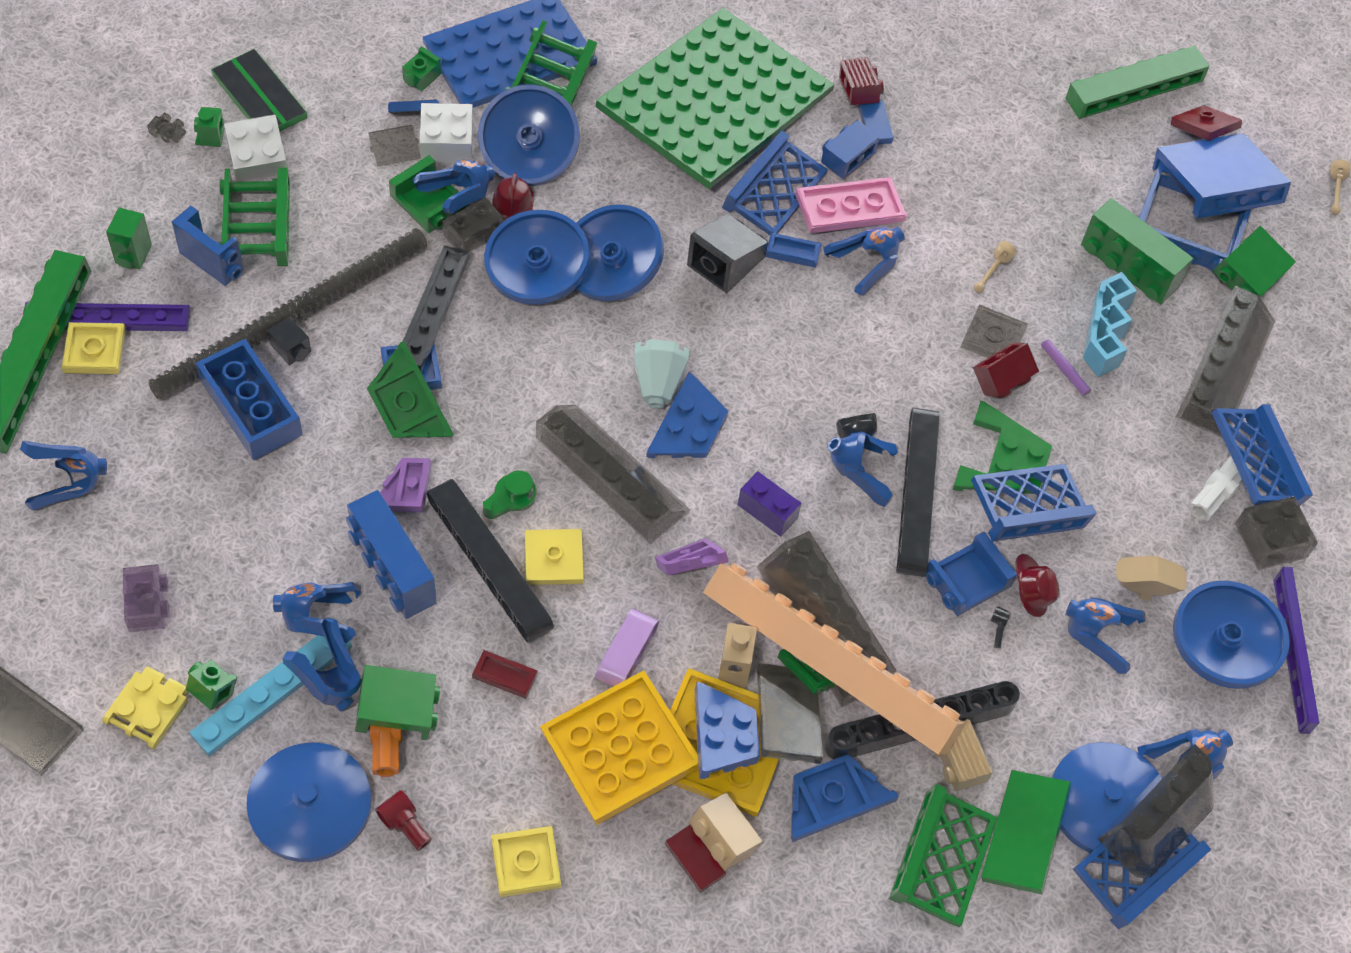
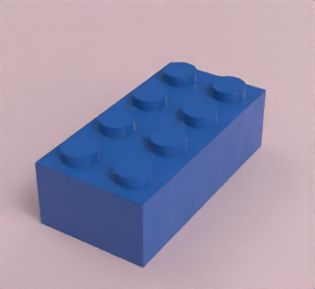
(249, 399)
(391, 555)

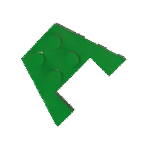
(1015, 450)

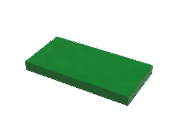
(1026, 832)

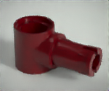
(399, 814)

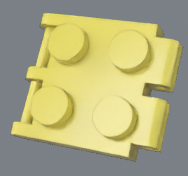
(148, 706)

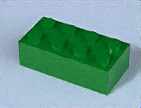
(1136, 251)

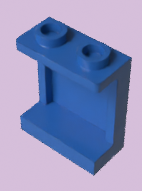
(217, 260)
(971, 575)

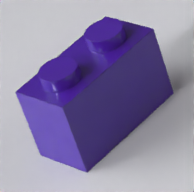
(769, 503)

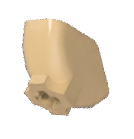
(1150, 576)

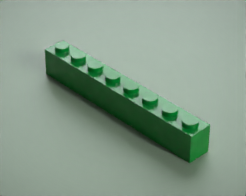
(38, 337)

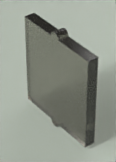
(394, 145)

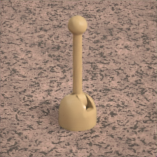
(1339, 171)
(1003, 254)

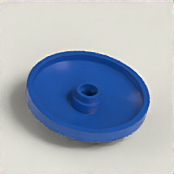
(529, 134)
(623, 252)
(537, 257)
(1231, 634)
(1103, 785)
(309, 802)

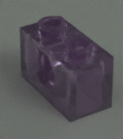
(137, 584)

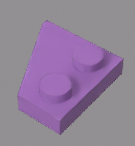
(407, 485)
(691, 556)

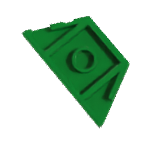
(406, 399)

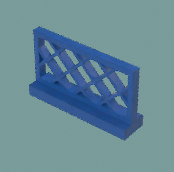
(762, 168)
(1270, 447)
(1043, 521)
(1149, 890)

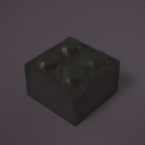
(1276, 533)

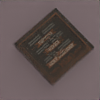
(992, 332)

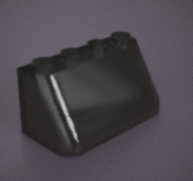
(1163, 814)

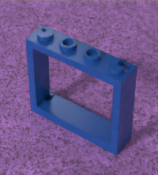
(1201, 254)

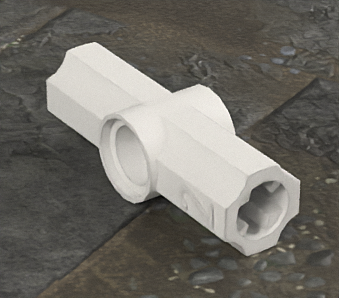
(1217, 490)

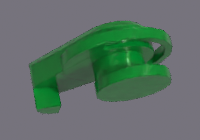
(510, 495)

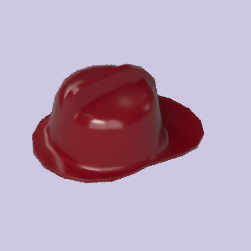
(513, 197)
(1036, 585)

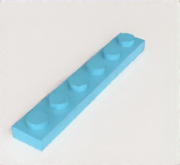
(258, 699)

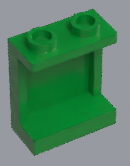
(420, 205)
(1255, 263)
(397, 700)

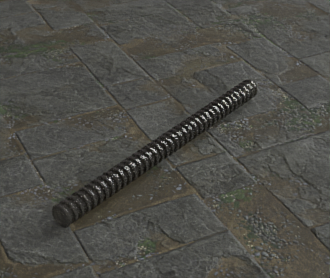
(296, 308)

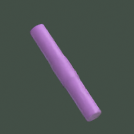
(1066, 368)

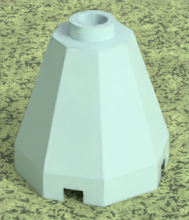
(659, 370)

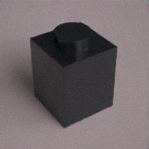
(289, 341)

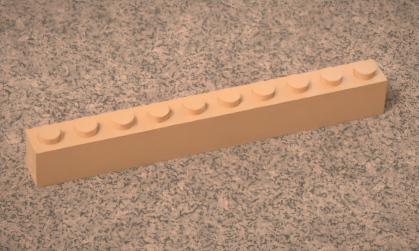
(835, 659)

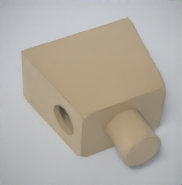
(737, 651)

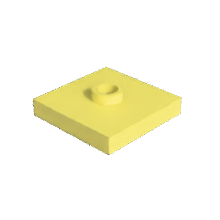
(93, 348)
(554, 556)
(525, 861)

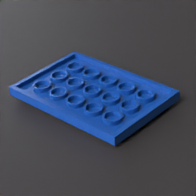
(487, 52)

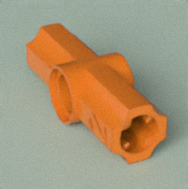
(385, 750)

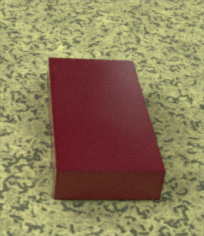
(504, 674)
(695, 858)

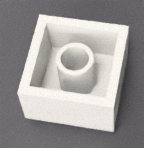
(446, 131)
(255, 148)

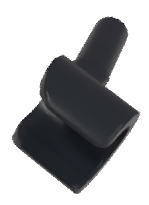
(999, 617)

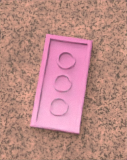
(850, 205)

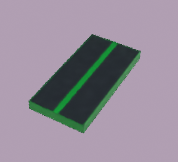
(258, 90)

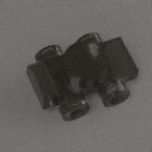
(167, 130)

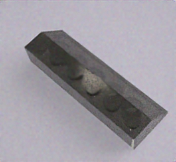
(1227, 360)
(610, 471)
(807, 578)

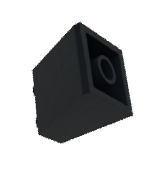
(725, 251)

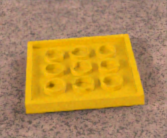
(620, 747)
(743, 785)

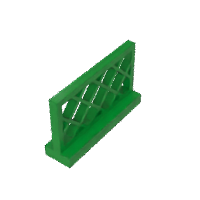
(918, 851)

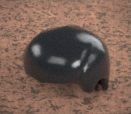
(861, 423)

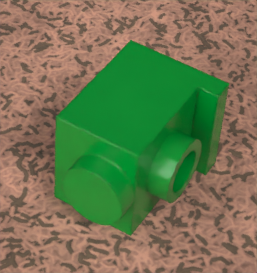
(421, 69)
(209, 127)
(210, 683)

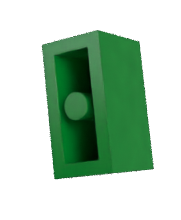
(129, 238)

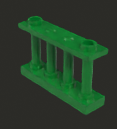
(574, 74)
(278, 207)

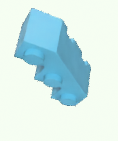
(1109, 324)

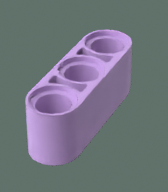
(627, 648)

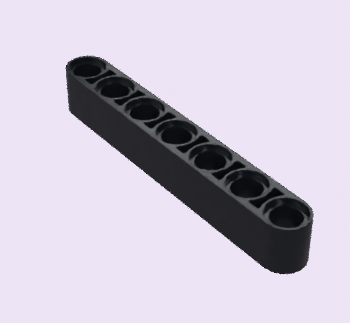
(918, 492)
(490, 560)
(885, 737)

